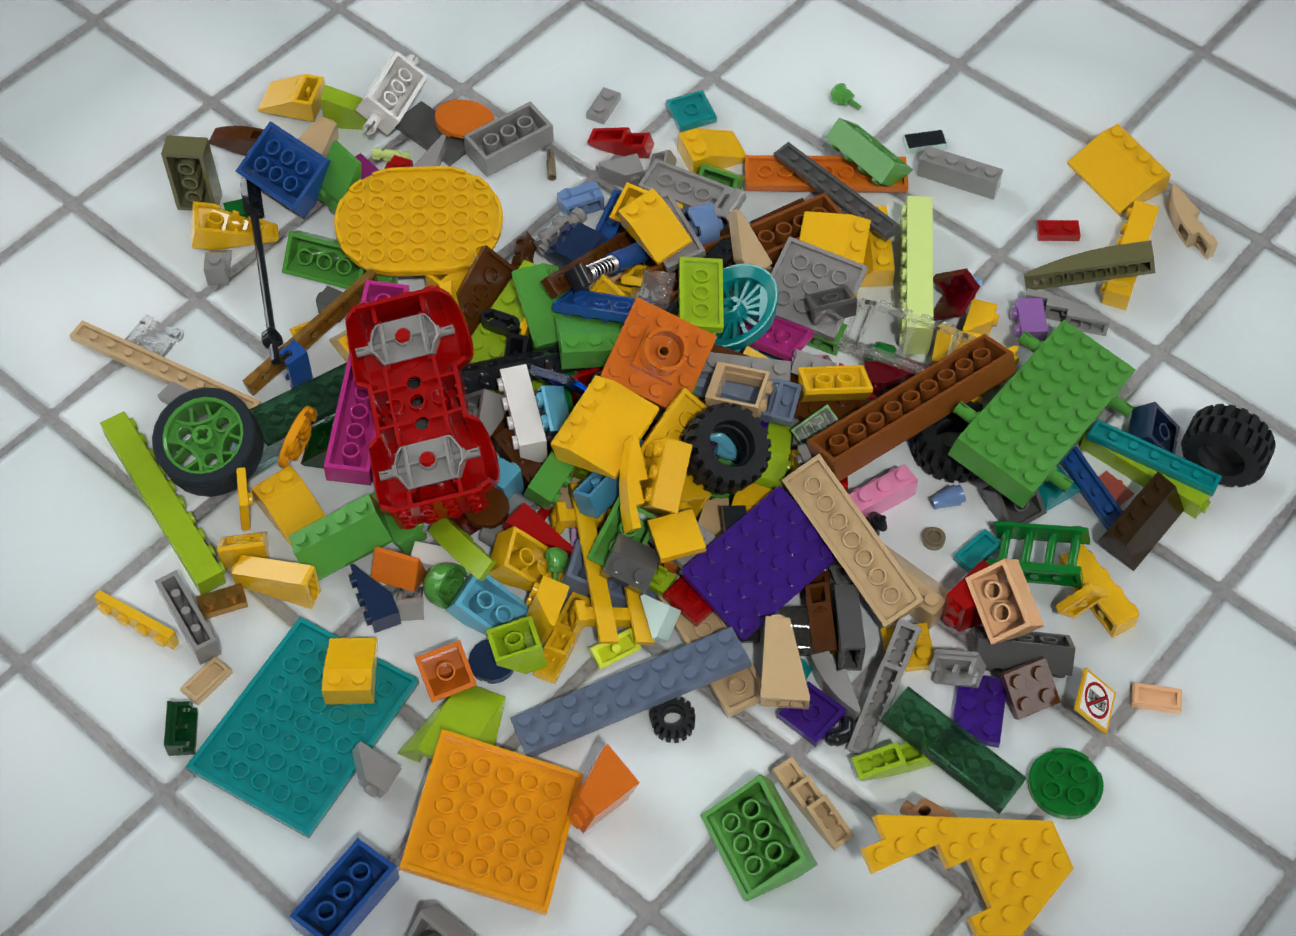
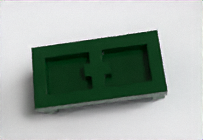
(181, 728)

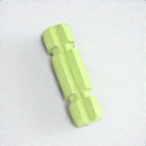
(387, 154)

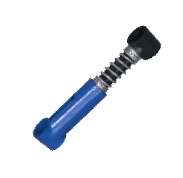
(613, 263)

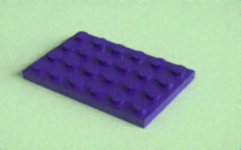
(759, 563)

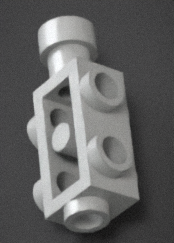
(550, 233)

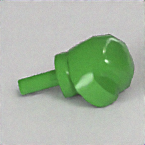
(842, 95)
(556, 561)

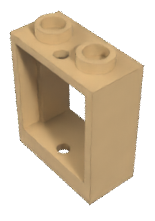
(743, 375)

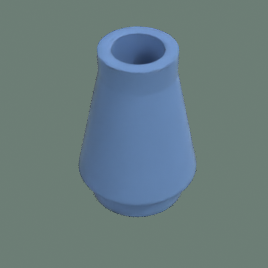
(949, 497)

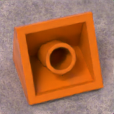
(397, 569)

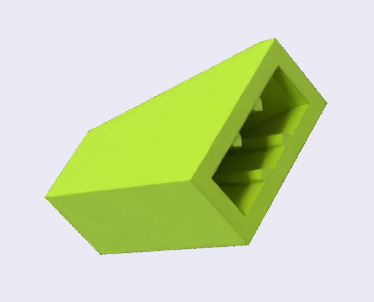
(341, 108)

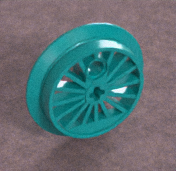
(751, 304)

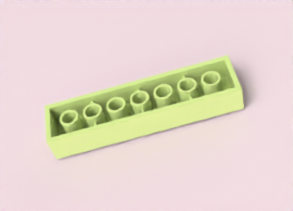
(917, 268)

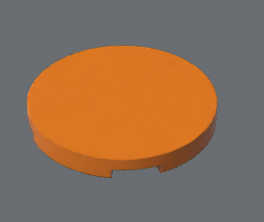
(461, 117)

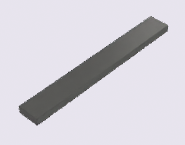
(838, 192)

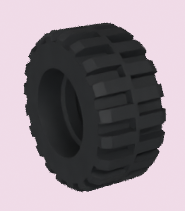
(748, 435)
(1229, 444)
(934, 453)

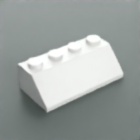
(523, 413)

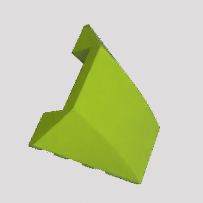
(468, 713)

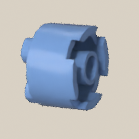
(704, 222)

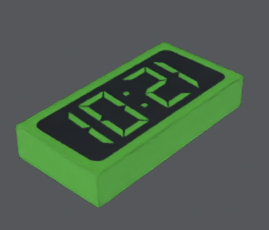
(814, 424)

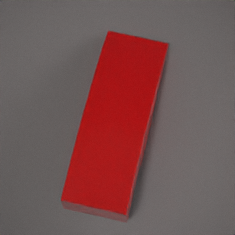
(621, 141)

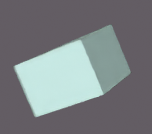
(660, 618)

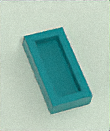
(978, 549)

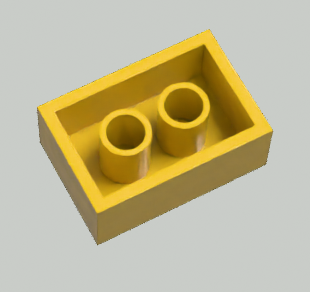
(666, 475)

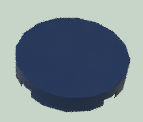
(484, 664)

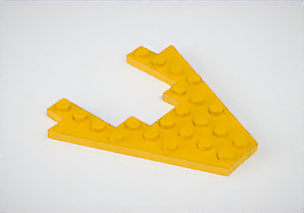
(1011, 860)

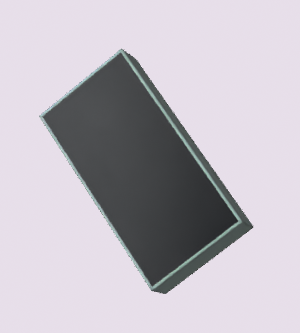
(917, 141)

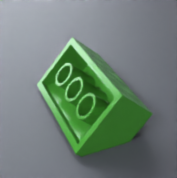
(867, 153)
(319, 260)
(537, 303)
(342, 537)

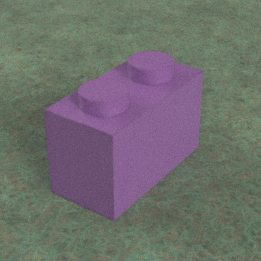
(1029, 317)

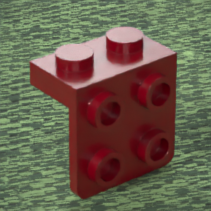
(958, 291)

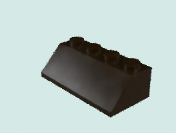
(1143, 521)

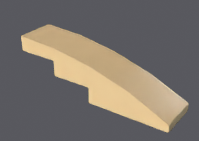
(812, 804)

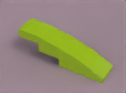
(462, 548)
(889, 761)

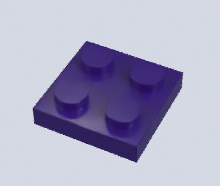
(817, 720)

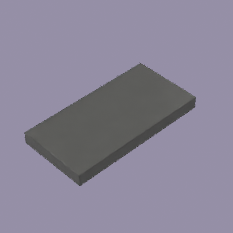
(420, 127)

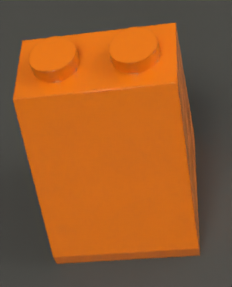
(603, 790)

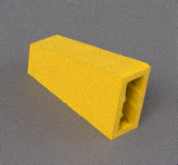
(278, 579)

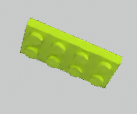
(701, 293)

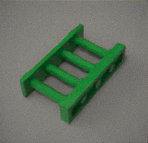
(1044, 572)

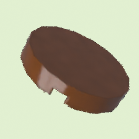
(493, 515)

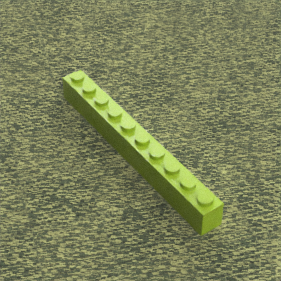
(164, 504)

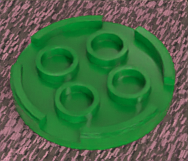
(1065, 783)

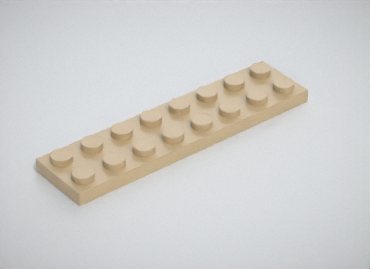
(853, 541)

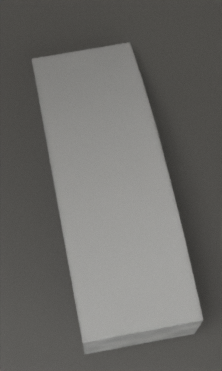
(835, 683)

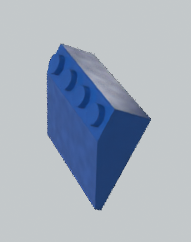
(285, 169)

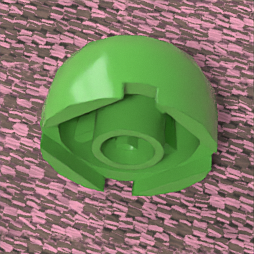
(443, 583)

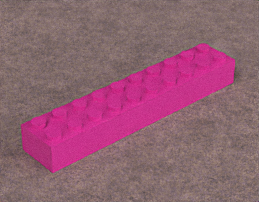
(353, 423)

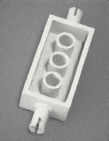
(391, 93)

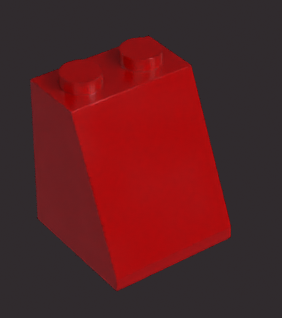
(959, 607)

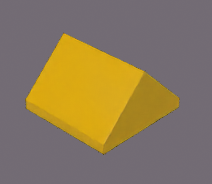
(251, 544)

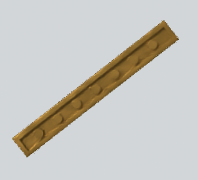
(310, 332)

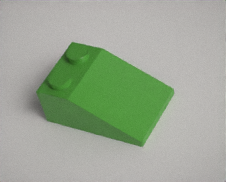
(341, 174)
(610, 530)

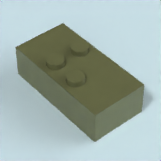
(191, 171)

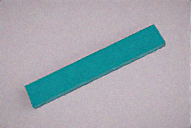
(1154, 457)

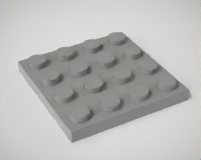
(808, 270)

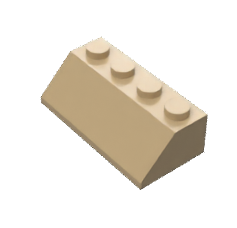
(929, 589)

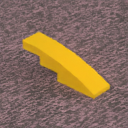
(631, 476)
(561, 642)

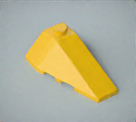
(221, 229)

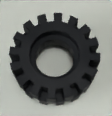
(678, 731)

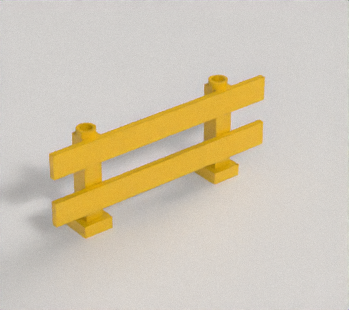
(601, 613)

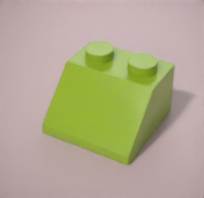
(517, 646)

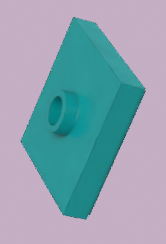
(691, 111)

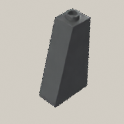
(848, 627)

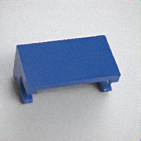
(297, 364)

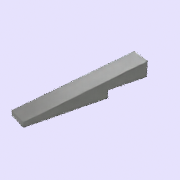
(884, 687)

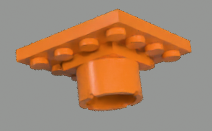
(637, 357)

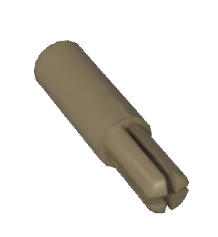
(551, 165)

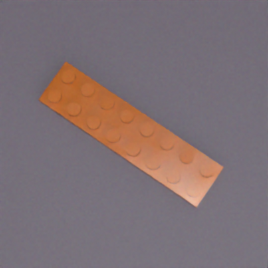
(768, 174)

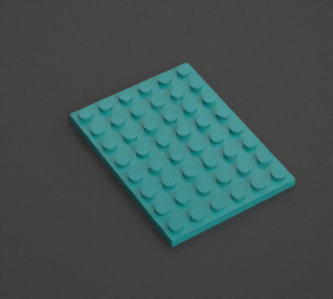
(288, 747)

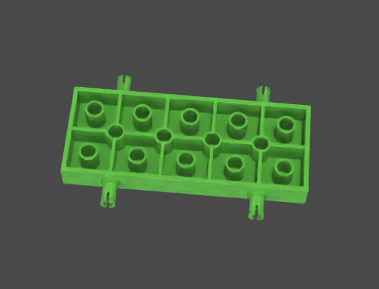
(1041, 413)

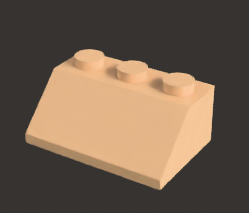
(1004, 601)

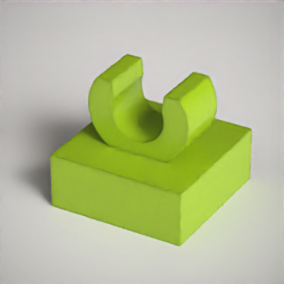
(661, 580)

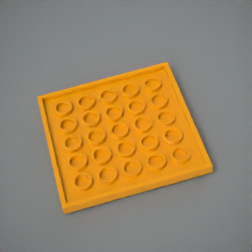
(491, 822)

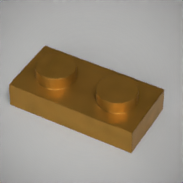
(222, 601)

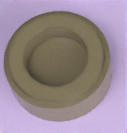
(933, 538)

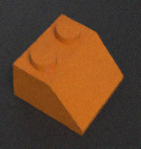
(445, 671)

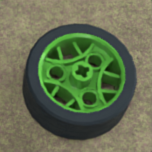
(207, 441)

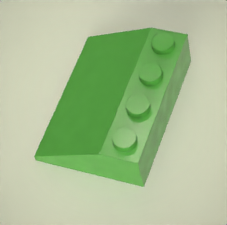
(585, 341)
(758, 838)

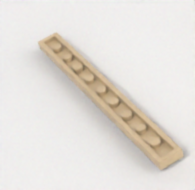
(147, 361)

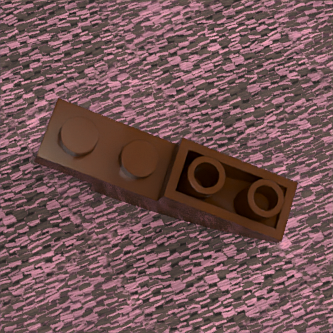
(235, 138)
(821, 614)

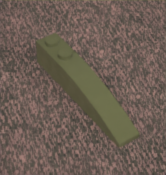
(1094, 266)

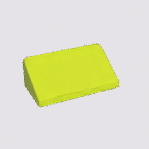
(610, 653)

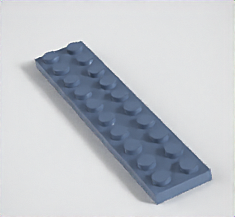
(630, 692)

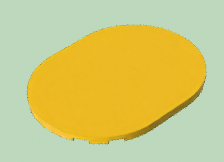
(418, 220)

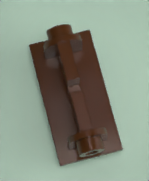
(524, 250)

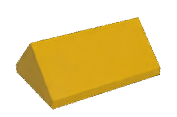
(834, 383)

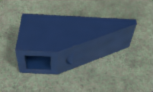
(378, 601)

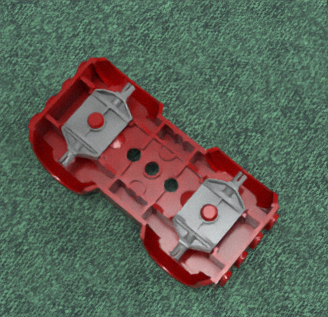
(453, 460)

